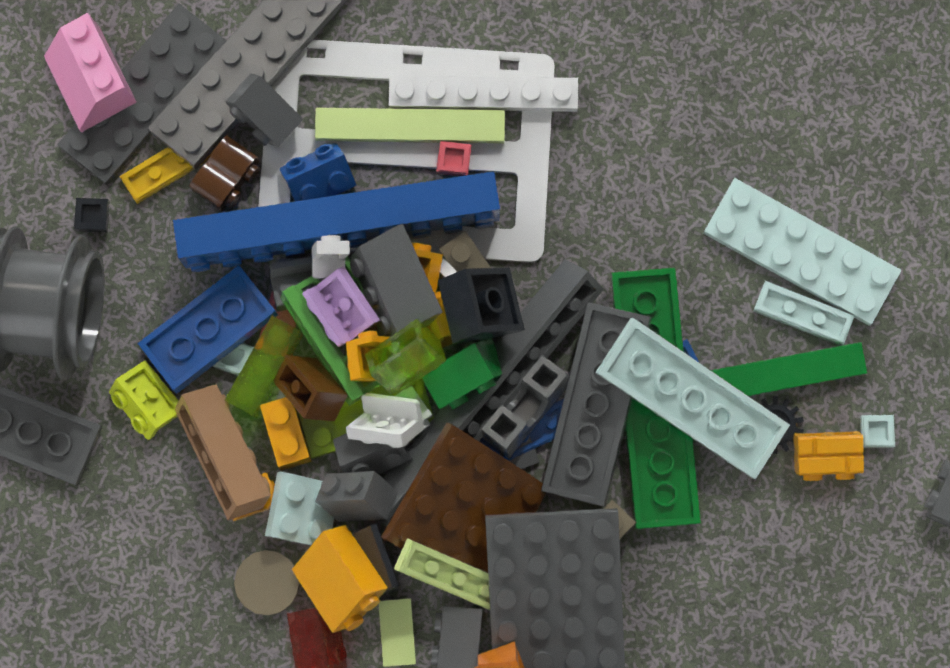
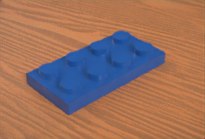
(207, 329)

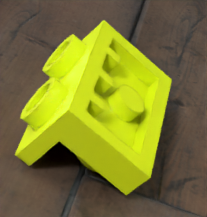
(144, 399)

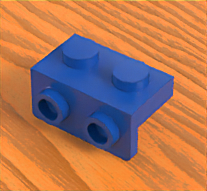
(318, 174)

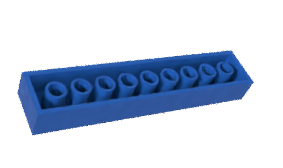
(352, 216)

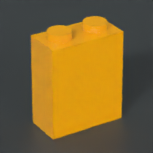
(339, 579)

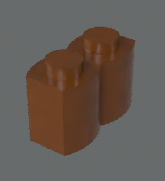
(225, 173)

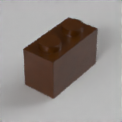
(310, 388)

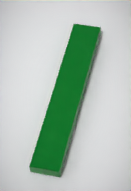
(796, 369)

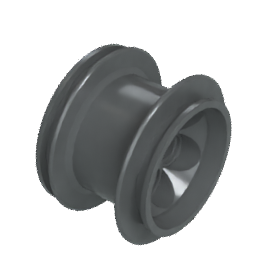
(50, 302)

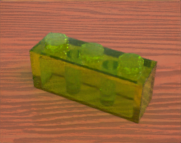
(257, 375)

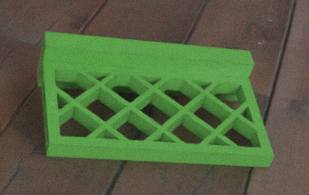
(324, 348)

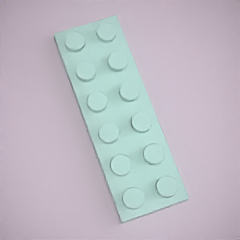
(802, 251)
(692, 398)

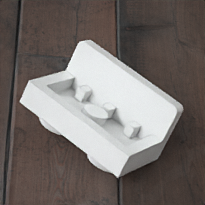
(387, 420)

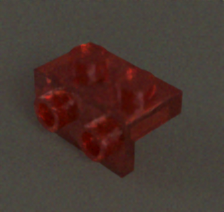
(314, 642)

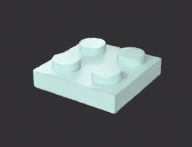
(294, 512)

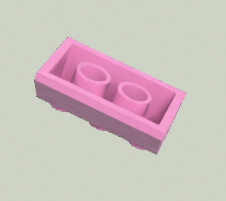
(87, 73)

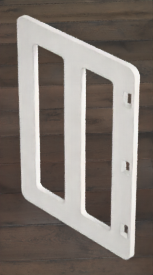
(525, 158)

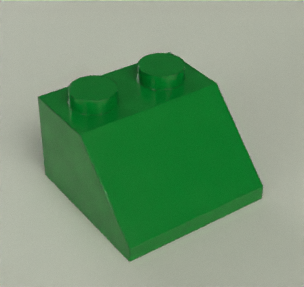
(463, 373)

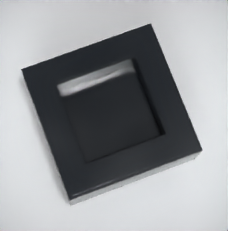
(91, 215)

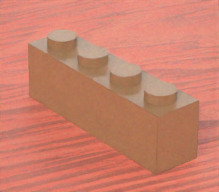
(222, 451)

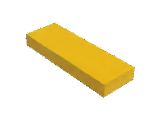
(155, 174)

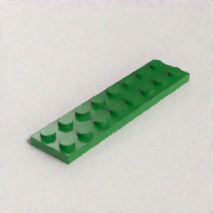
(657, 451)

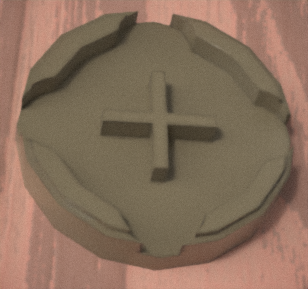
(266, 583)

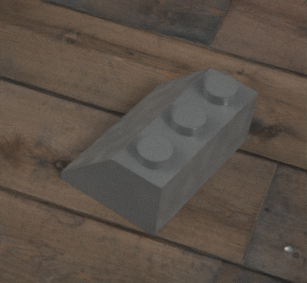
(394, 281)

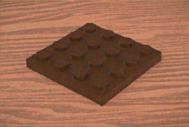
(455, 492)

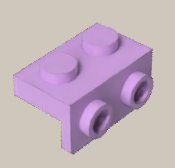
(340, 307)

